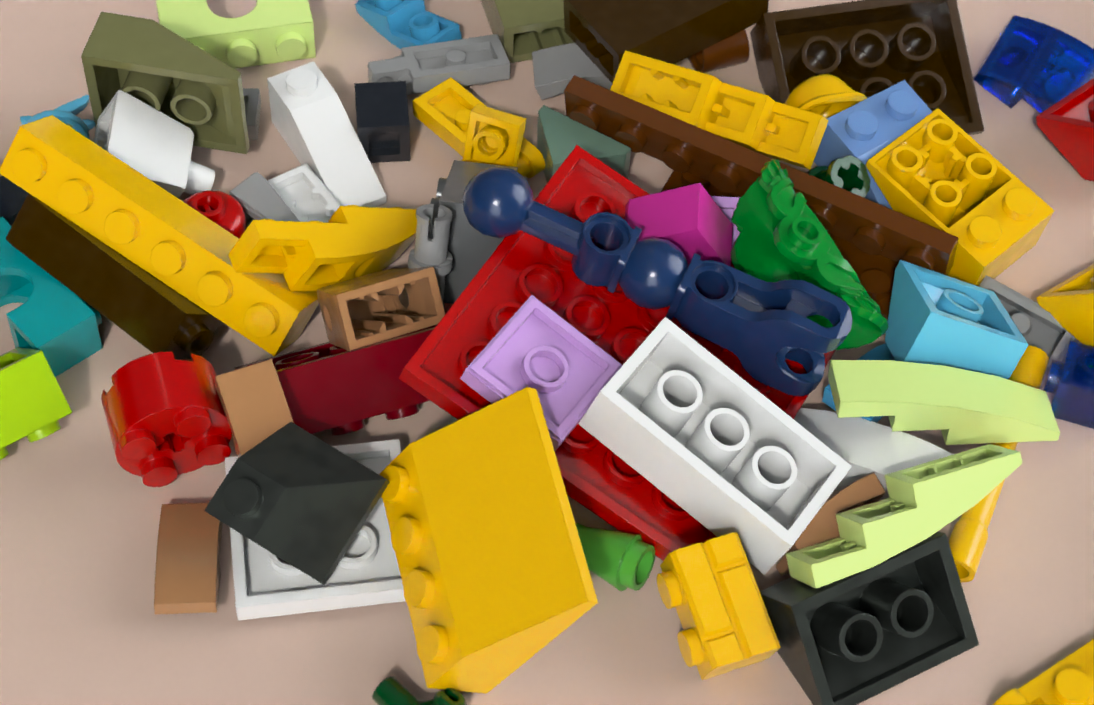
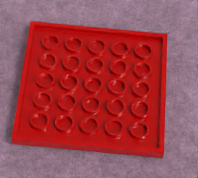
(617, 325)

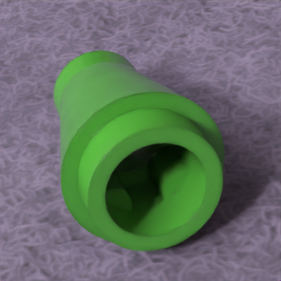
(617, 556)

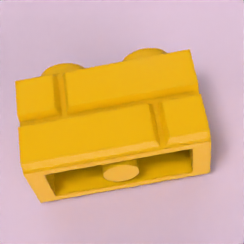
(717, 606)

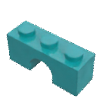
(51, 314)

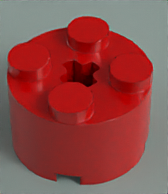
(166, 417)

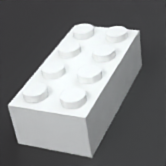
(714, 444)

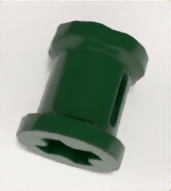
(845, 173)

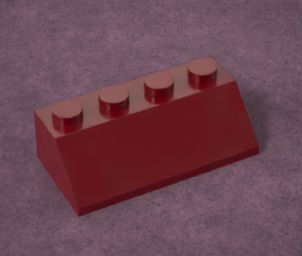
(343, 387)

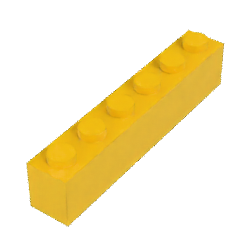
(154, 231)

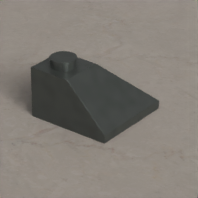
(298, 499)

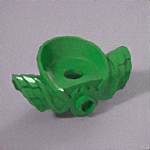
(787, 241)

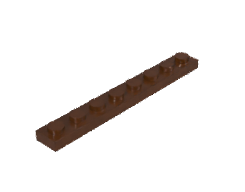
(735, 168)

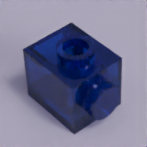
(1073, 385)

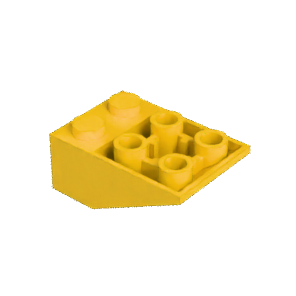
(960, 188)

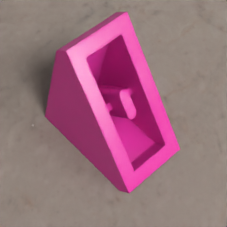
(686, 219)

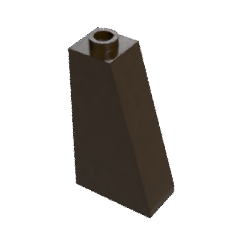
(654, 27)
(111, 283)

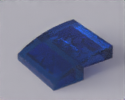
(1035, 64)

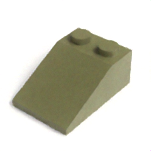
(167, 75)

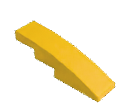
(722, 109)

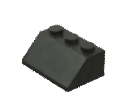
(872, 625)

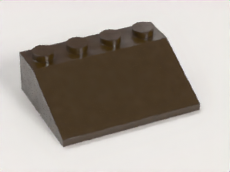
(871, 50)

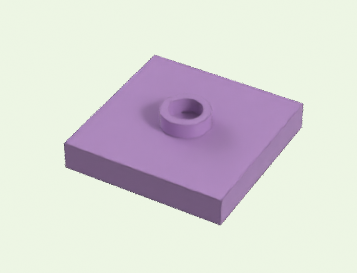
(543, 354)

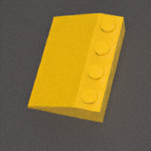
(485, 544)

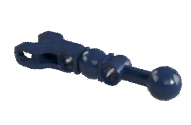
(741, 313)

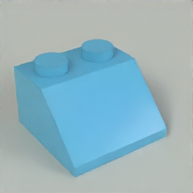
(950, 324)

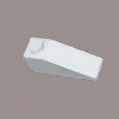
(321, 135)

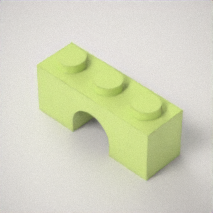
(267, 35)

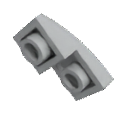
(558, 64)

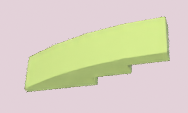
(957, 401)
(917, 507)

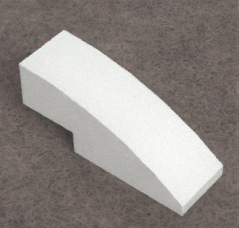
(867, 445)

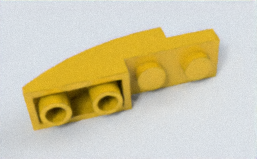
(328, 253)

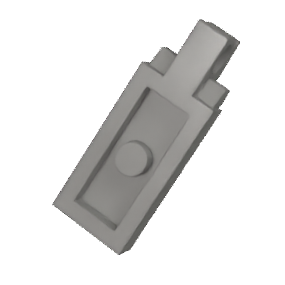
(426, 66)

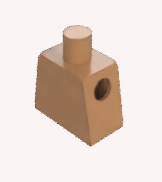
(369, 307)

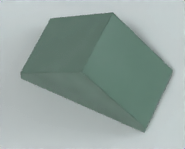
(559, 136)

